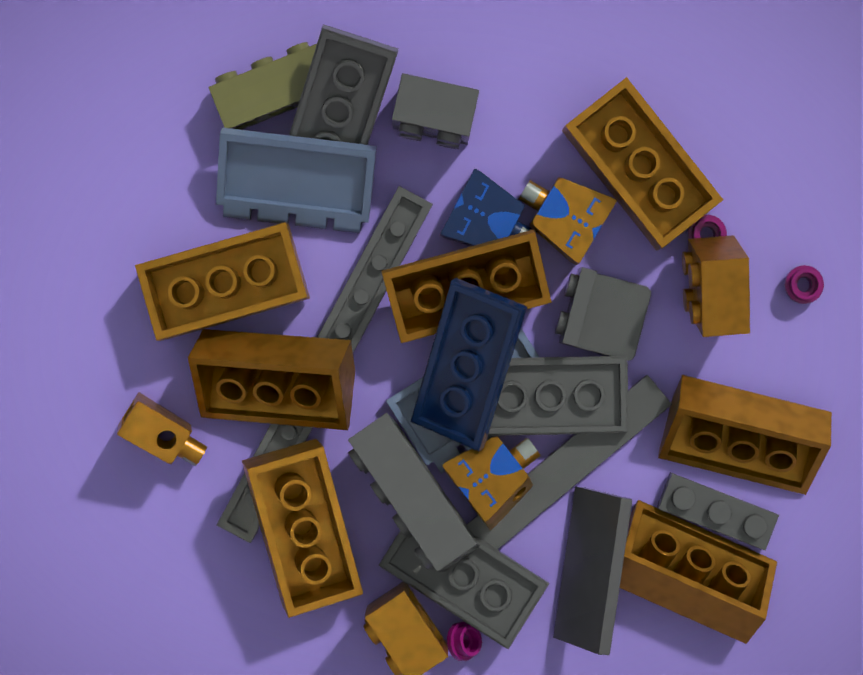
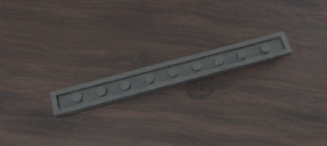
(346, 322)

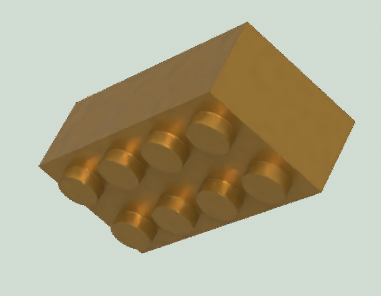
(642, 164)
(222, 281)
(302, 527)

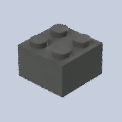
(434, 110)

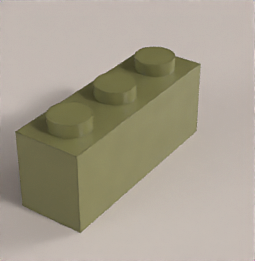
(263, 91)

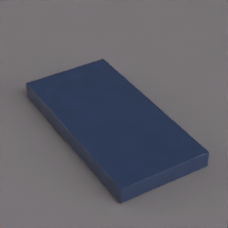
(468, 363)

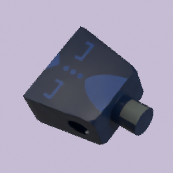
(484, 213)

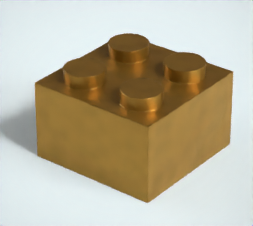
(717, 286)
(405, 632)

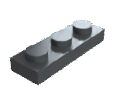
(717, 511)

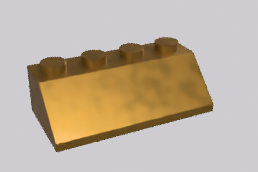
(502, 266)
(273, 378)
(745, 435)
(696, 573)

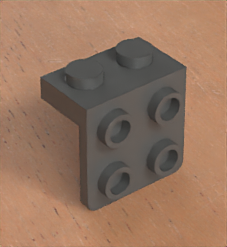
(603, 314)

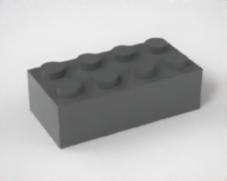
(413, 492)

